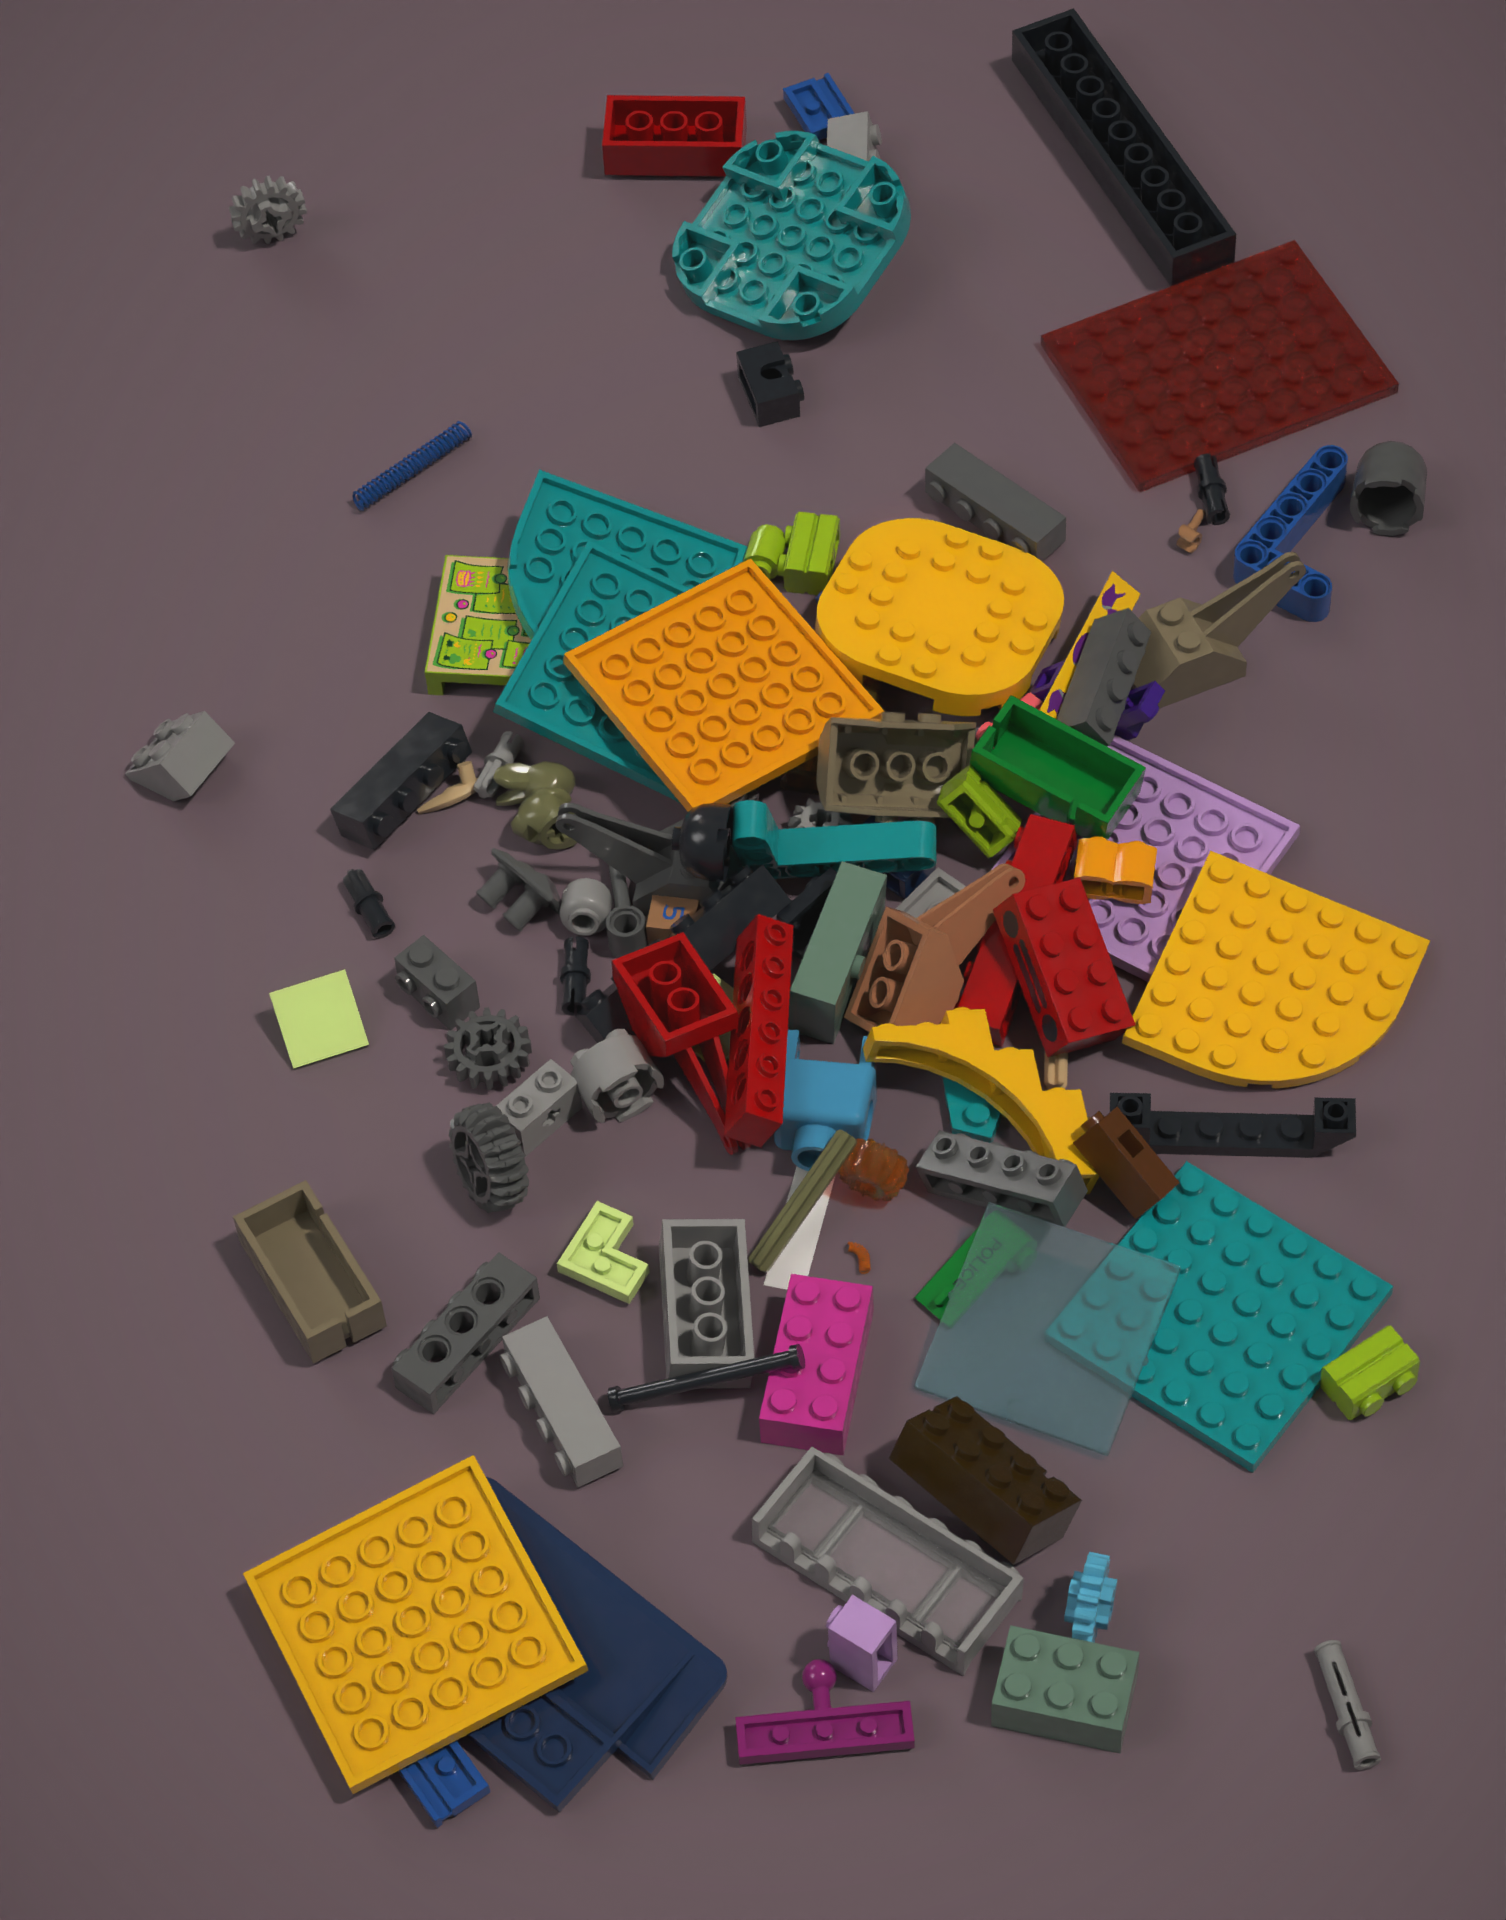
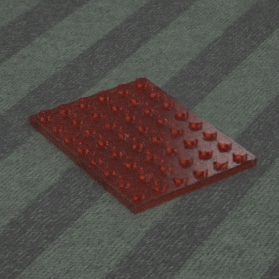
(1218, 365)

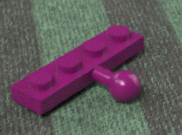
(824, 1729)

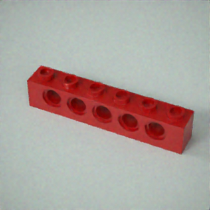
(760, 1042)

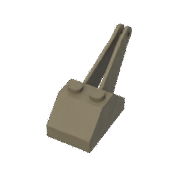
(1197, 644)

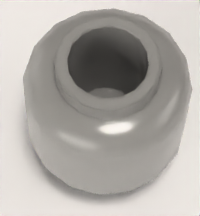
(585, 906)

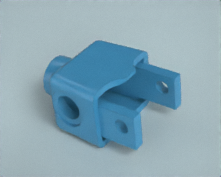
(822, 1100)

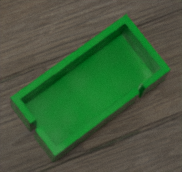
(1056, 770)

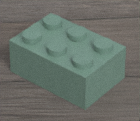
(1065, 1689)

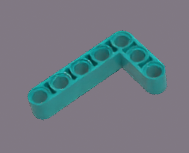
(816, 849)

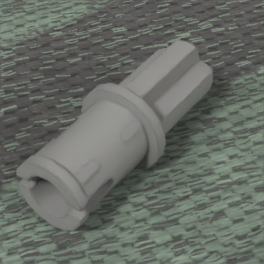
(503, 754)

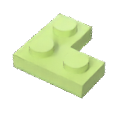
(595, 1256)

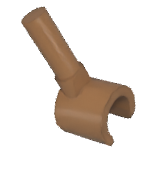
(1189, 537)

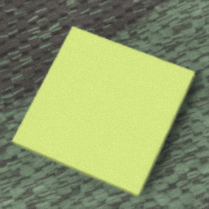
(319, 1019)

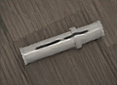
(1361, 1748)

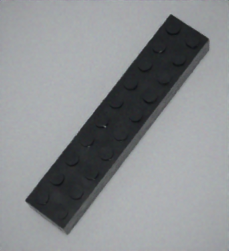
(1123, 147)

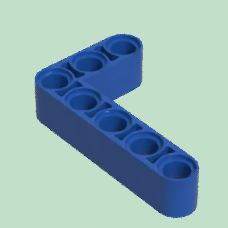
(1287, 523)

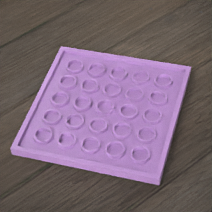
(1185, 822)

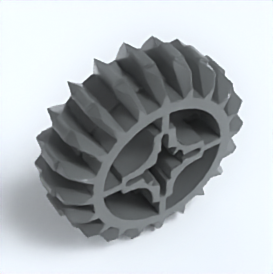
(488, 1157)

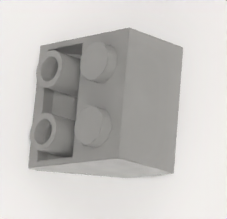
(180, 755)

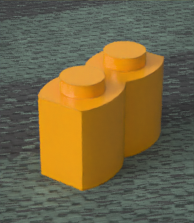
(1116, 869)

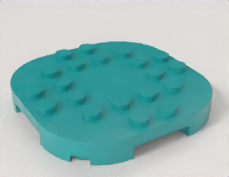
(792, 237)

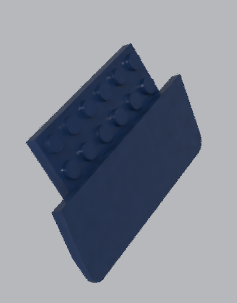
(642, 1682)

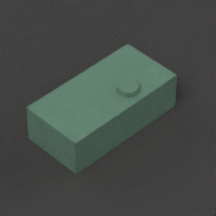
(837, 952)

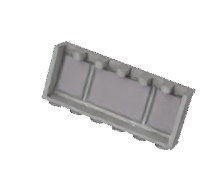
(889, 1555)

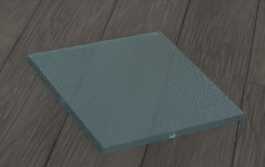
(1048, 1328)

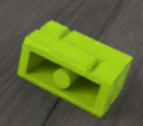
(811, 552)
(979, 811)
(1370, 1373)

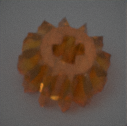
(874, 1170)

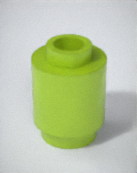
(765, 549)

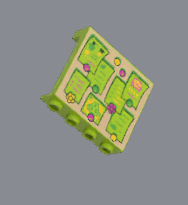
(474, 625)

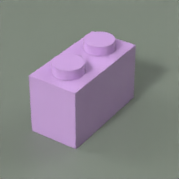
(862, 1642)

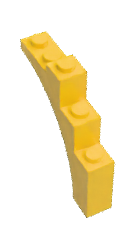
(1005, 1078)

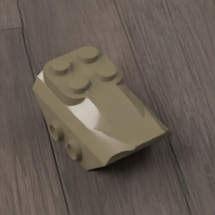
(891, 764)

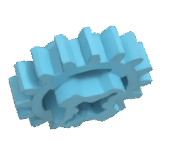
(1091, 1598)

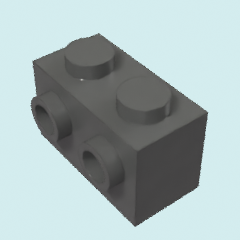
(436, 982)

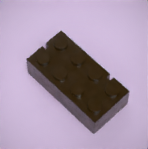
(985, 1479)

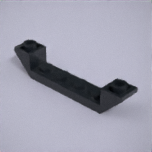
(1241, 1133)

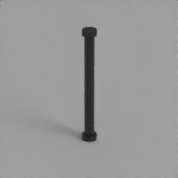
(792, 1358)

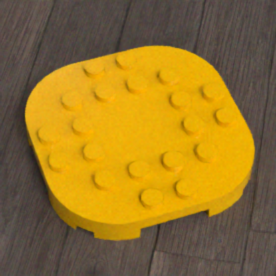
(940, 613)

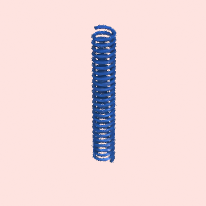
(366, 497)

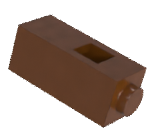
(1125, 1161)

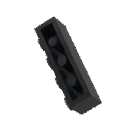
(401, 780)

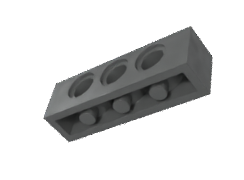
(434, 1383)

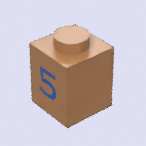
(666, 911)

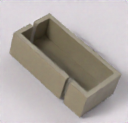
(309, 1274)

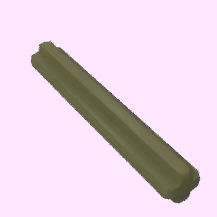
(802, 1201)

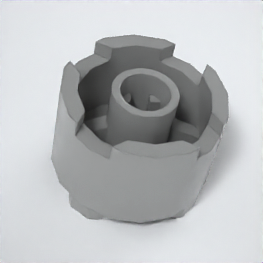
(616, 1077)

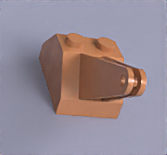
(916, 961)

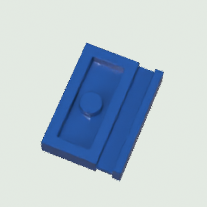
(815, 103)
(445, 1782)

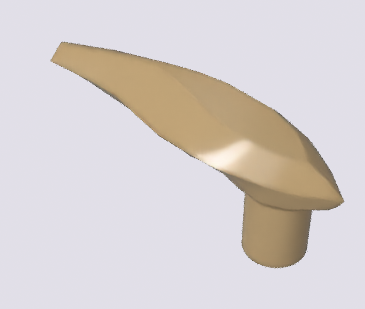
(453, 793)

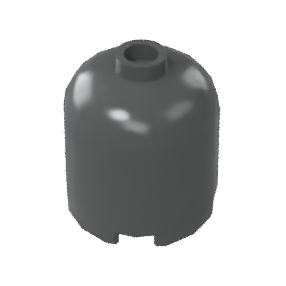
(1389, 488)

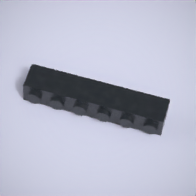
(710, 931)

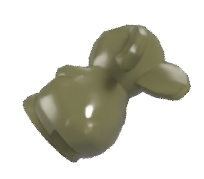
(541, 792)

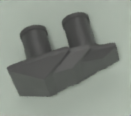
(538, 889)

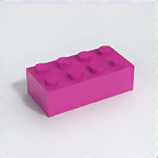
(817, 1402)

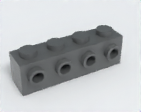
(994, 503)
(1105, 675)
(1001, 1175)

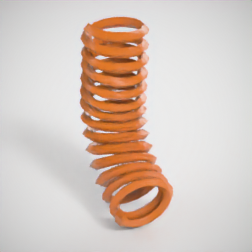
(861, 1256)

